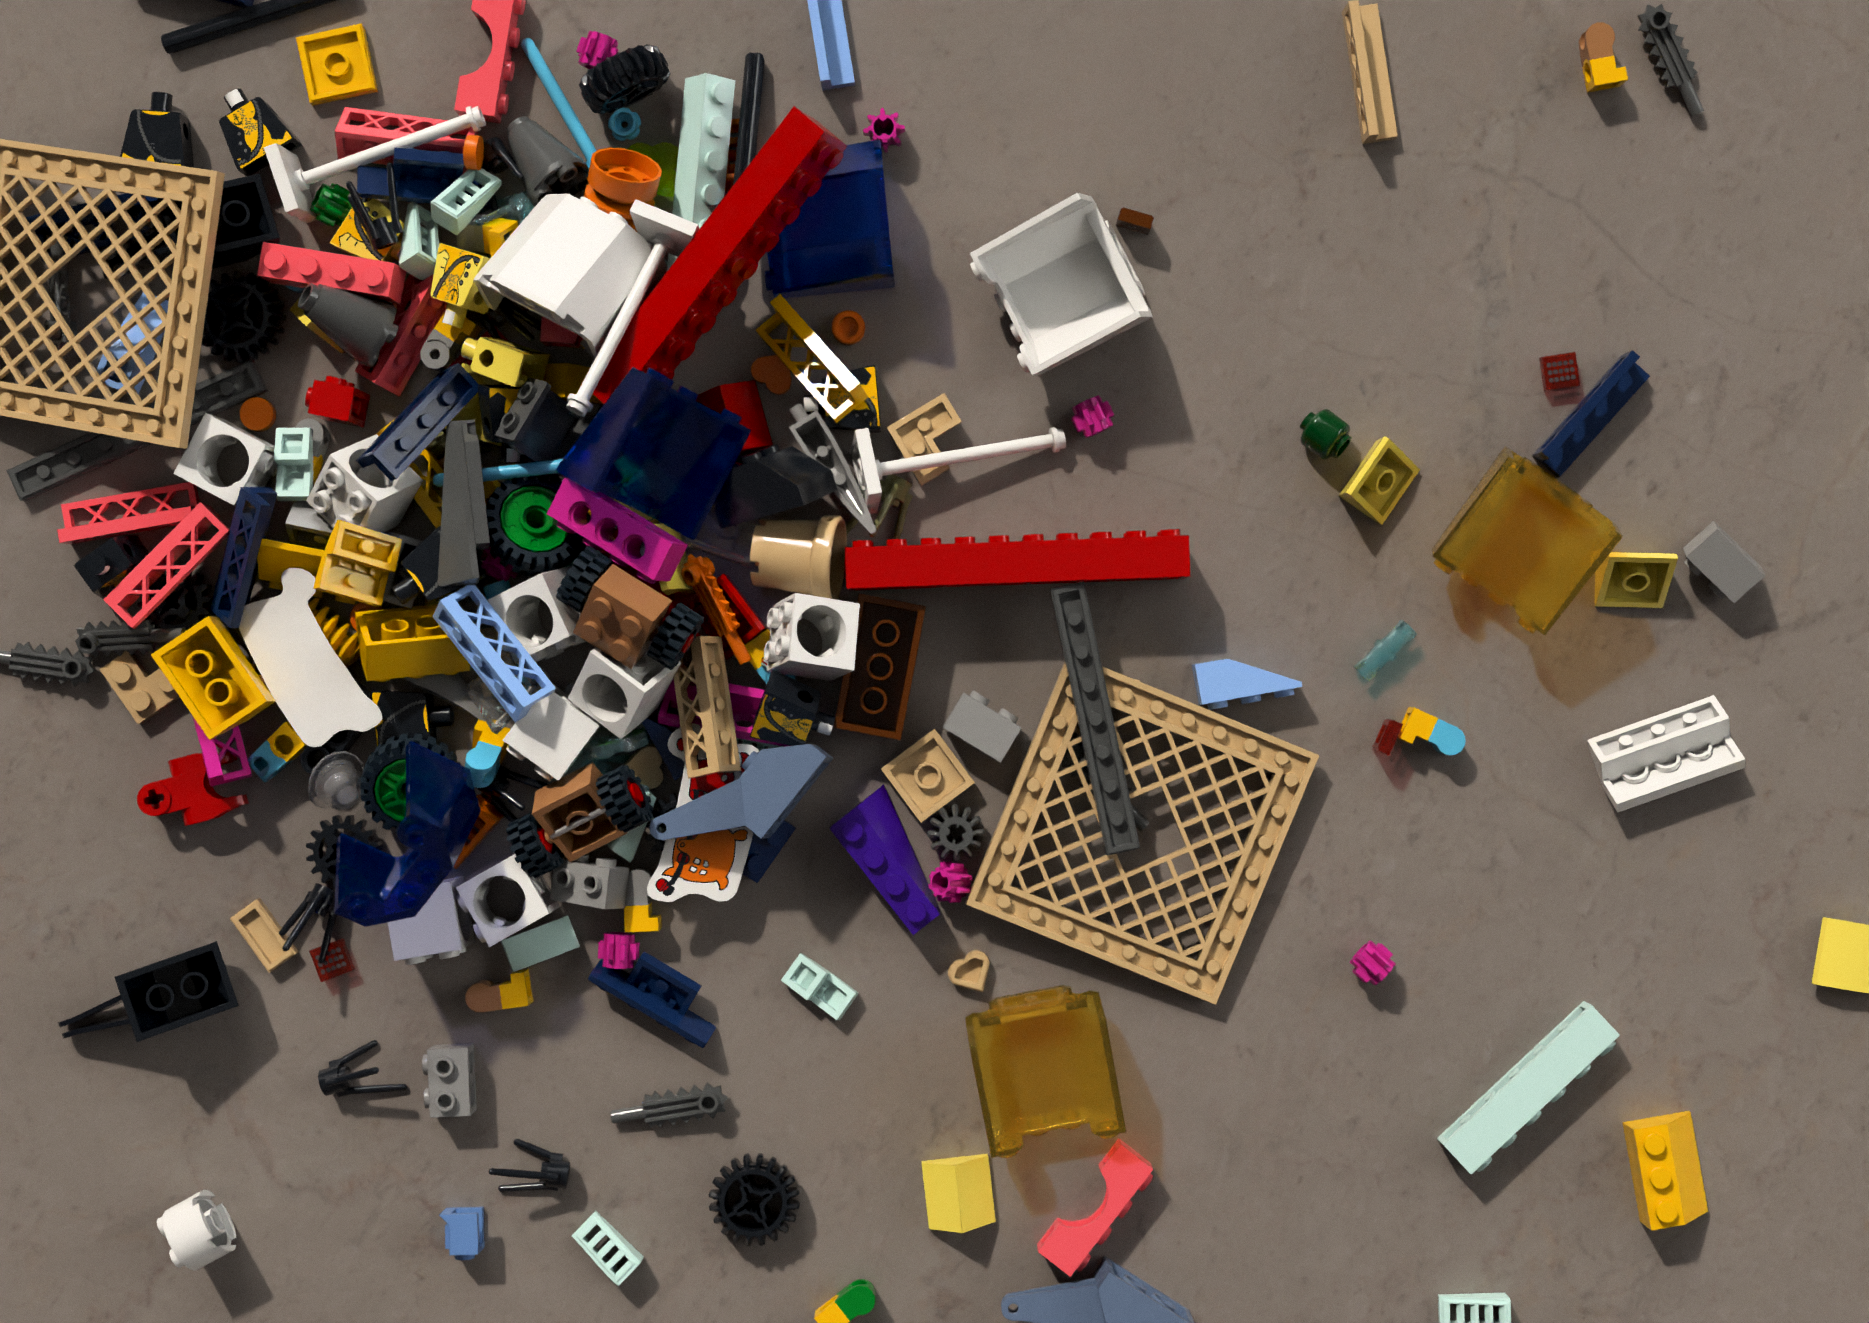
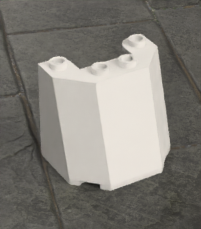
(569, 266)
(1062, 283)

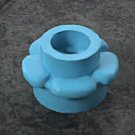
(624, 115)

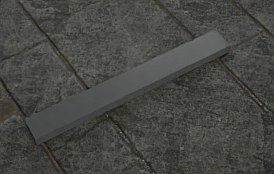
(97, 450)
(1094, 718)

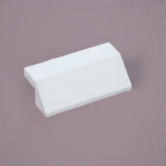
(1665, 753)

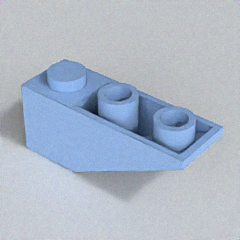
(135, 335)
(1230, 680)

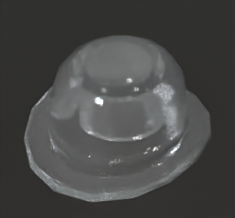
(336, 781)

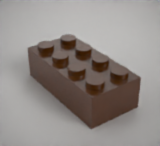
(879, 688)

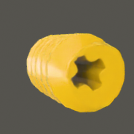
(343, 645)

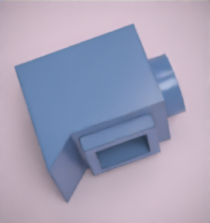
(464, 1231)

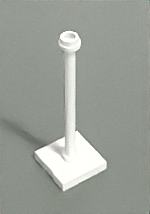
(294, 183)
(669, 235)
(870, 471)

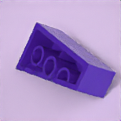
(885, 855)

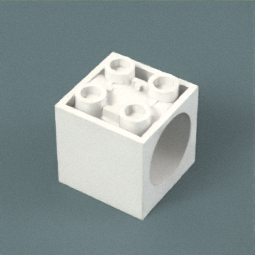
(201, 456)
(362, 494)
(520, 613)
(838, 629)
(620, 695)
(551, 735)
(437, 928)
(495, 928)

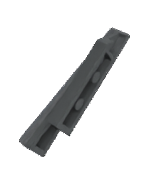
(463, 507)

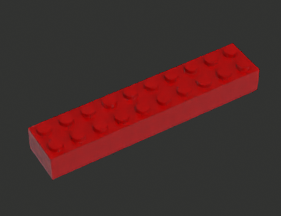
(725, 249)
(1017, 562)

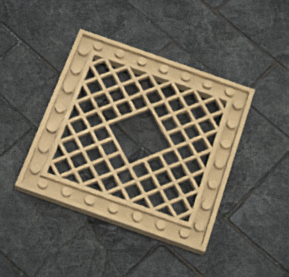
(187, 291)
(1243, 888)

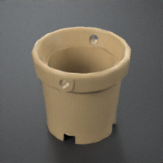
(800, 555)

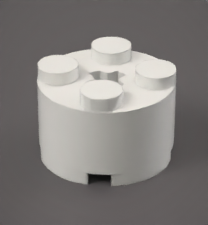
(197, 1231)

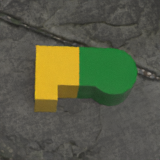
(853, 1300)

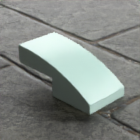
(294, 463)
(540, 943)
(819, 986)

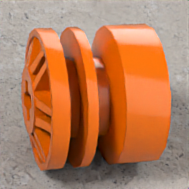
(619, 178)

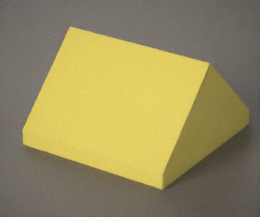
(1380, 480)
(1634, 579)
(958, 1193)

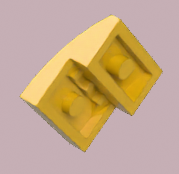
(357, 563)

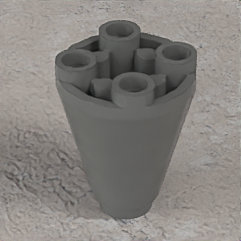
(545, 161)
(351, 320)

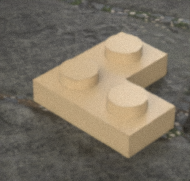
(917, 432)
(139, 692)

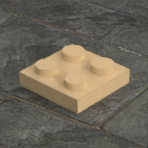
(927, 775)

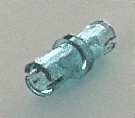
(1385, 650)

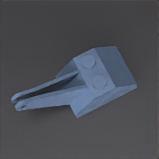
(758, 799)
(1107, 1298)

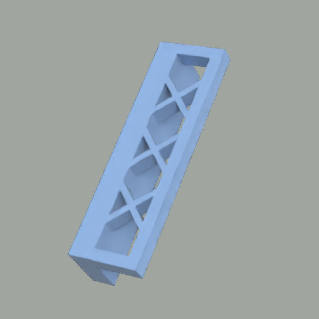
(831, 43)
(484, 659)

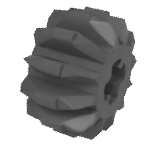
(944, 830)

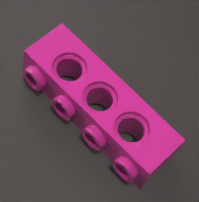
(661, 548)

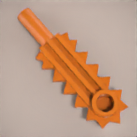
(699, 574)

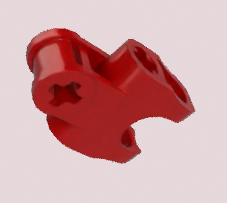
(189, 792)

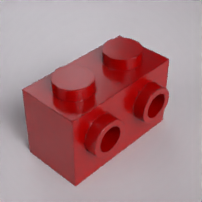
(337, 401)

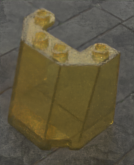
(1526, 540)
(1044, 1067)

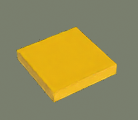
(336, 64)

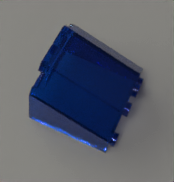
(840, 233)
(657, 451)
(437, 822)

